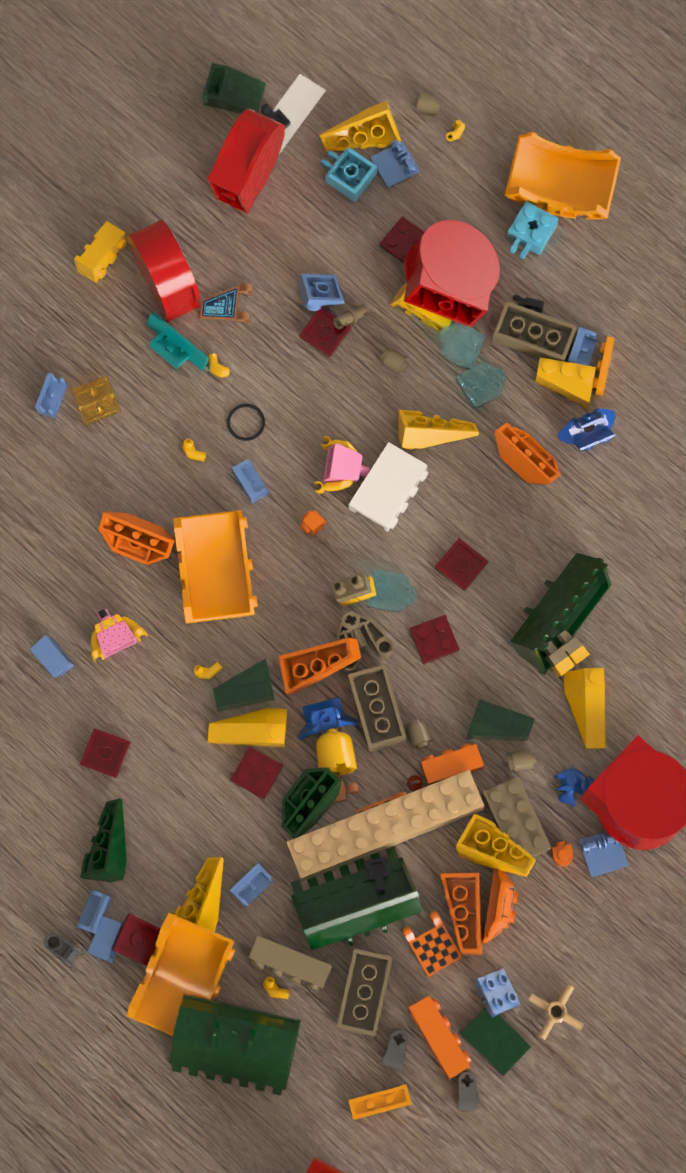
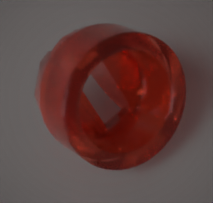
(414, 787)

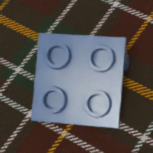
(395, 164)
(603, 854)
(497, 992)

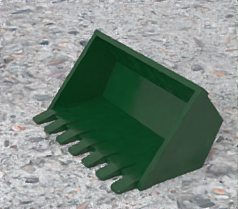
(562, 608)
(352, 902)
(234, 1043)

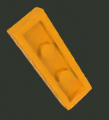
(603, 365)
(379, 1102)

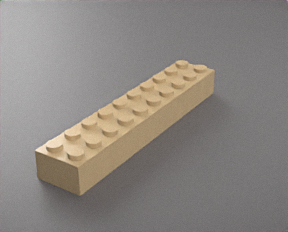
(385, 825)

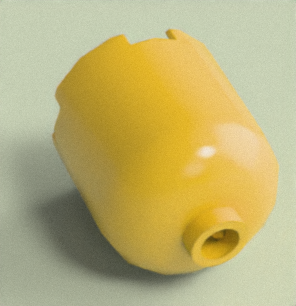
(336, 752)

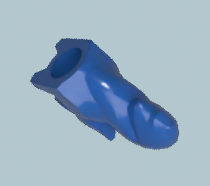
(572, 782)

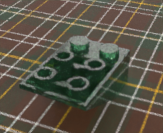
(232, 89)

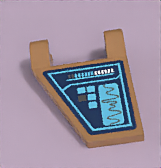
(225, 305)

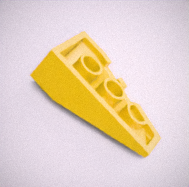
(366, 129)
(424, 431)
(586, 698)
(255, 728)
(492, 848)
(204, 899)

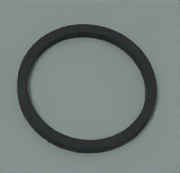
(246, 438)

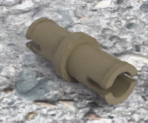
(351, 316)

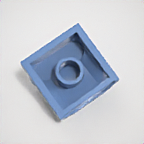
(319, 290)

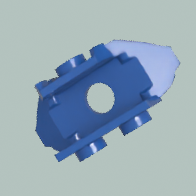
(602, 422)
(324, 716)

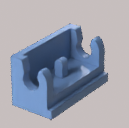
(583, 347)
(51, 396)
(250, 481)
(52, 656)
(251, 885)
(94, 910)
(104, 939)

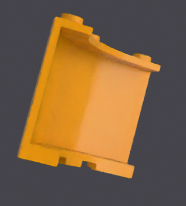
(562, 178)
(214, 566)
(184, 962)

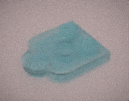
(461, 344)
(481, 384)
(392, 591)

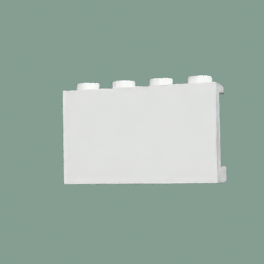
(389, 486)

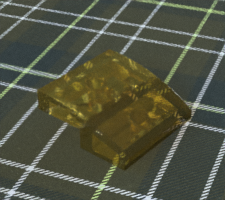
(96, 400)

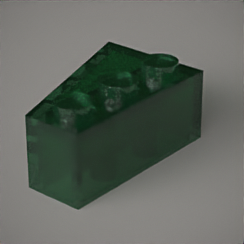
(245, 689)
(499, 723)

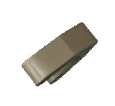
(372, 631)

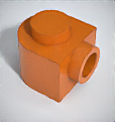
(312, 523)
(562, 854)

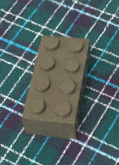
(534, 333)
(377, 708)
(516, 816)
(290, 963)
(364, 993)

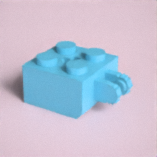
(349, 163)
(536, 239)

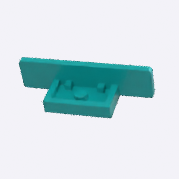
(173, 345)

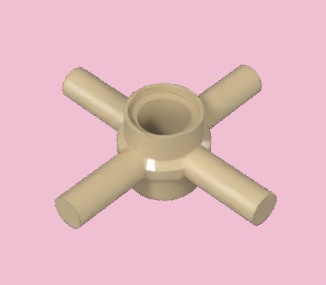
(551, 1019)

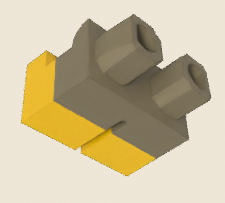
(353, 589)
(566, 655)

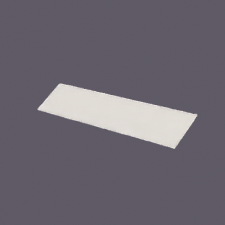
(298, 103)

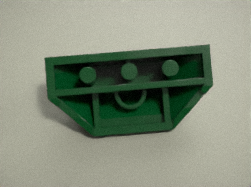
(309, 800)

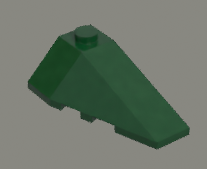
(108, 853)

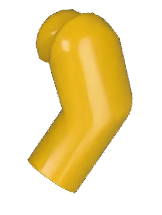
(459, 128)
(216, 368)
(191, 452)
(207, 673)
(273, 990)

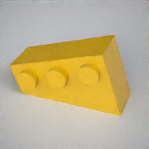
(101, 252)
(430, 319)
(567, 378)

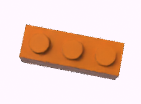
(451, 763)

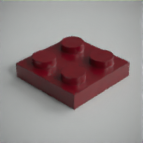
(401, 238)
(322, 332)
(461, 564)
(434, 639)
(105, 753)
(256, 773)
(137, 939)

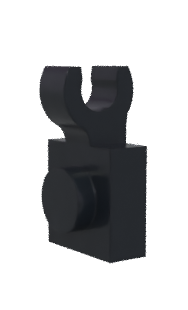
(277, 115)
(529, 303)
(378, 871)

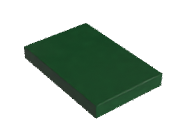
(495, 1041)

